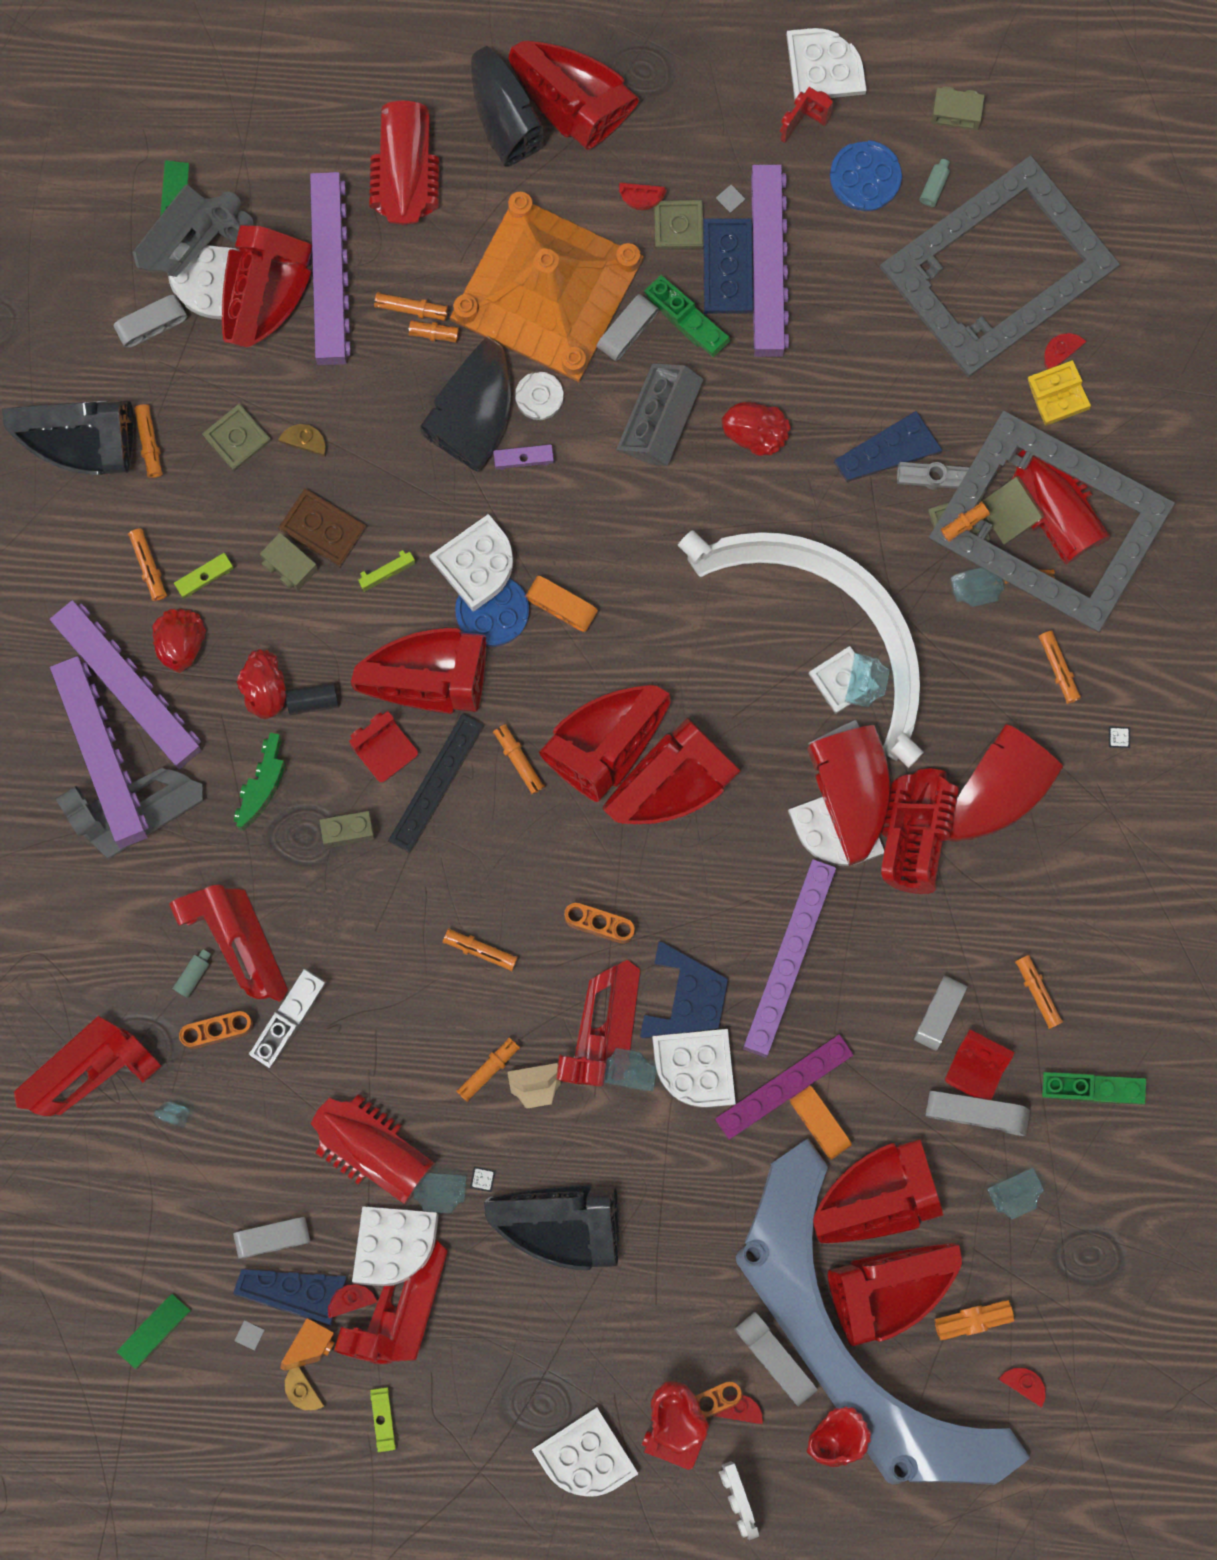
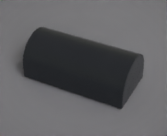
(311, 698)

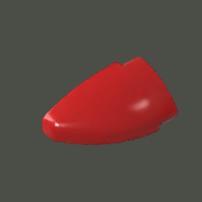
(573, 90)
(426, 671)
(1003, 786)
(854, 787)
(879, 1196)
(891, 1290)

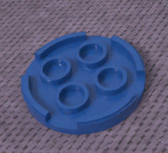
(865, 175)
(498, 619)

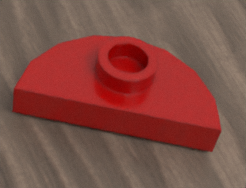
(641, 196)
(1061, 348)
(349, 1299)
(1025, 1383)
(745, 1410)

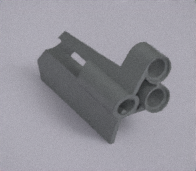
(194, 222)
(158, 808)

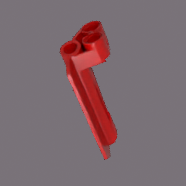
(230, 920)
(599, 1044)
(96, 1049)
(398, 1331)

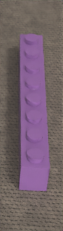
(768, 261)
(328, 269)
(126, 685)
(99, 753)
(789, 958)

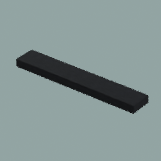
(436, 783)

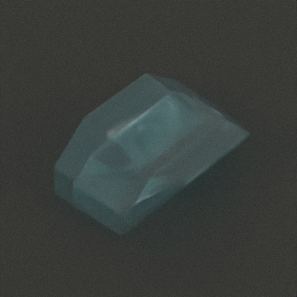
(976, 587)
(866, 680)
(629, 1071)
(440, 1192)
(1016, 1194)

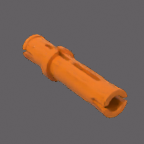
(420, 308)
(149, 451)
(156, 590)
(1069, 689)
(513, 751)
(479, 949)
(1038, 991)
(488, 1069)

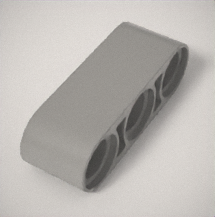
(150, 321)
(627, 327)
(940, 1013)
(271, 1237)

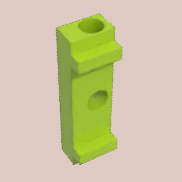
(386, 571)
(193, 582)
(381, 1407)

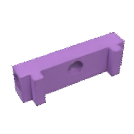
(511, 457)

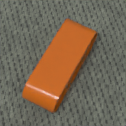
(561, 603)
(608, 932)
(203, 1029)
(820, 1122)
(720, 1403)

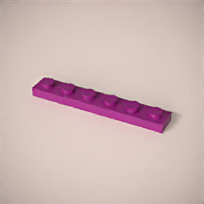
(783, 1087)

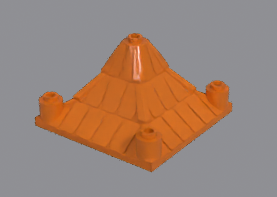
(547, 288)

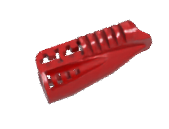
(404, 172)
(1067, 514)
(917, 822)
(369, 1147)

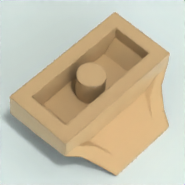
(534, 1085)

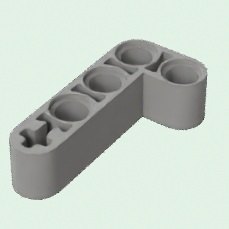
(978, 1112)
(775, 1359)

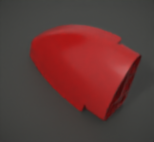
(262, 283)
(605, 738)
(672, 779)

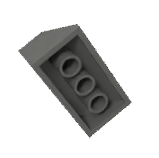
(660, 413)

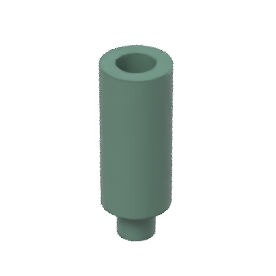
(935, 183)
(192, 974)

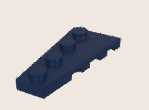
(901, 442)
(290, 1292)

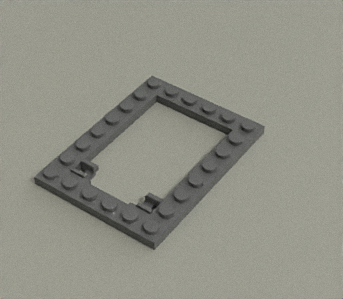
(959, 341)
(1002, 446)

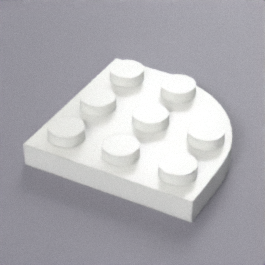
(824, 63)
(202, 280)
(476, 562)
(819, 835)
(696, 1067)
(393, 1245)
(585, 1457)
(739, 1500)

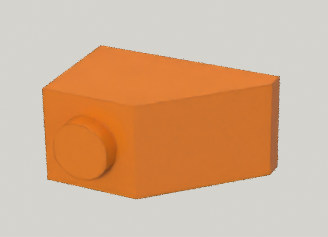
(309, 1346)

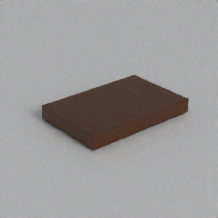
(322, 527)

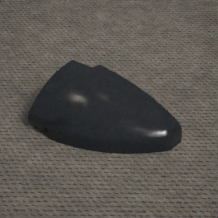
(500, 103)
(472, 407)
(76, 436)
(560, 1224)

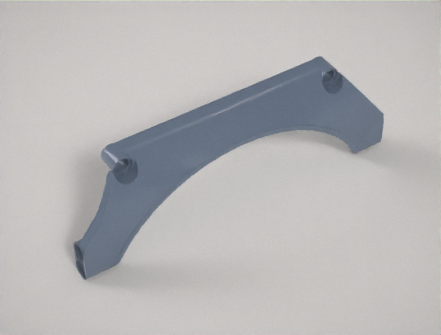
(789, 1288)

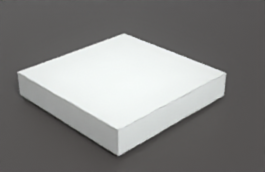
(833, 678)

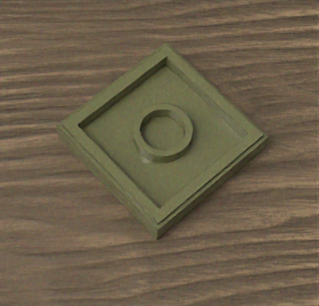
(679, 224)
(236, 437)
(1012, 510)

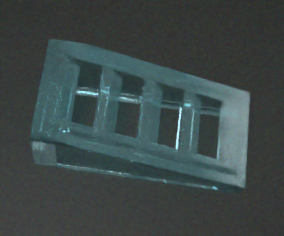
(173, 1113)

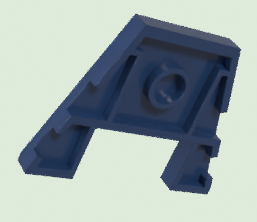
(696, 999)

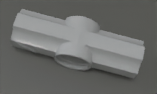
(918, 475)

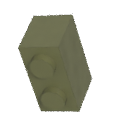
(957, 108)
(288, 562)
(347, 829)

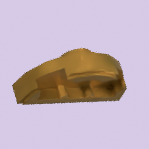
(304, 438)
(300, 1391)

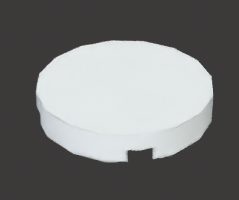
(539, 396)

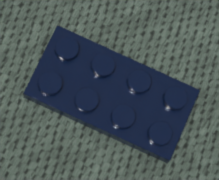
(727, 266)

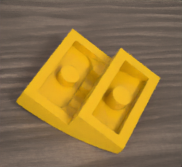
(1058, 393)

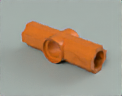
(974, 1320)

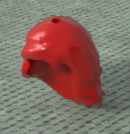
(756, 427)
(178, 638)
(262, 684)
(677, 1418)
(840, 1437)

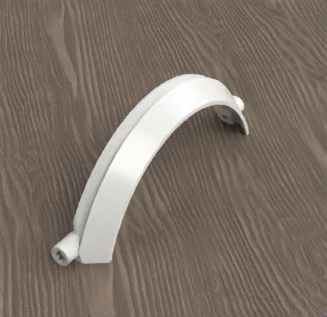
(853, 580)

